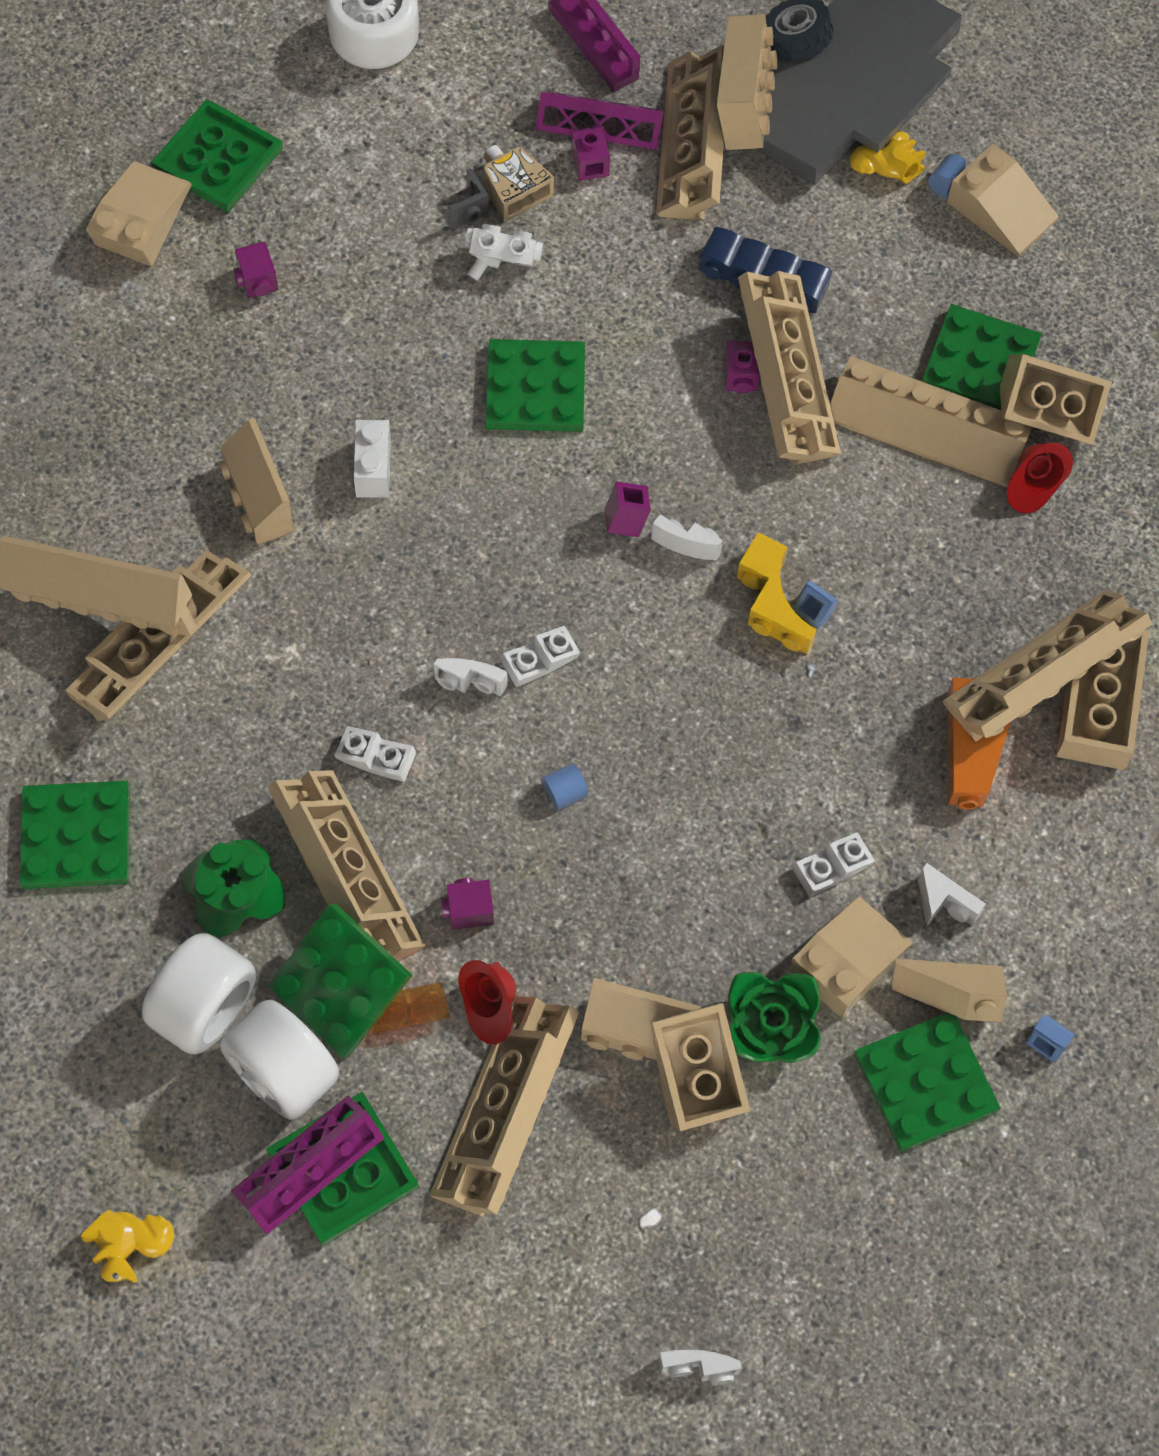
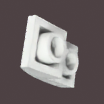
(696, 543)
(541, 657)
(459, 673)
(375, 755)
(833, 865)
(711, 1365)

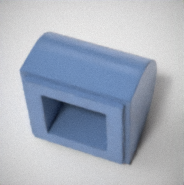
(942, 177)
(814, 605)
(565, 786)
(1049, 1038)

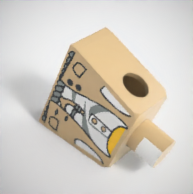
(515, 181)

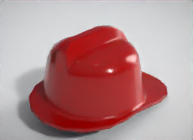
(1038, 476)
(487, 999)

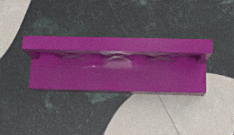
(598, 40)
(600, 107)
(310, 1166)

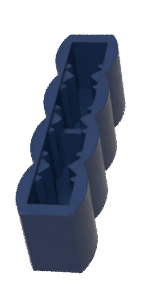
(731, 255)

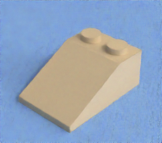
(1002, 200)
(138, 213)
(850, 955)
(699, 1068)

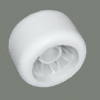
(373, 31)
(198, 993)
(280, 1059)

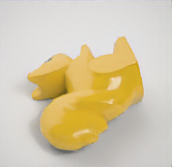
(893, 161)
(120, 1235)

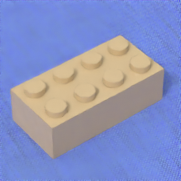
(746, 82)
(1104, 709)

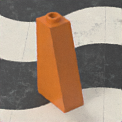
(970, 762)

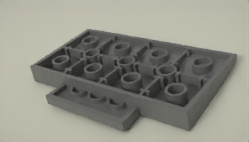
(860, 84)

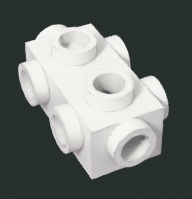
(496, 247)

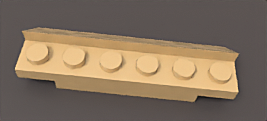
(691, 137)
(789, 367)
(928, 421)
(96, 586)
(135, 653)
(1046, 664)
(344, 859)
(504, 1107)

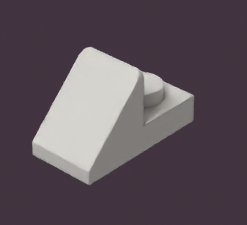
(940, 891)

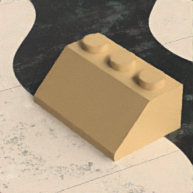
(1053, 398)
(256, 484)
(623, 1017)

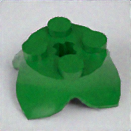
(225, 908)
(792, 999)

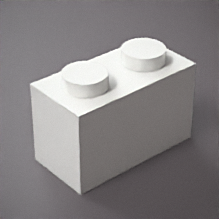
(372, 458)

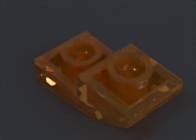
(414, 1008)

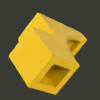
(771, 611)

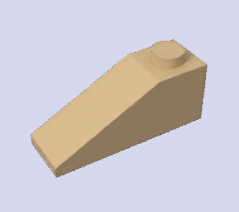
(957, 988)

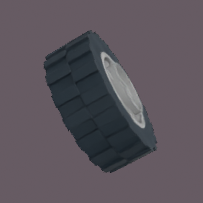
(800, 28)

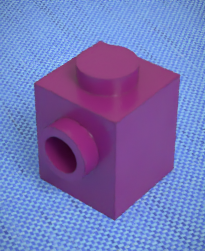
(590, 153)
(255, 270)
(740, 367)
(627, 509)
(468, 904)

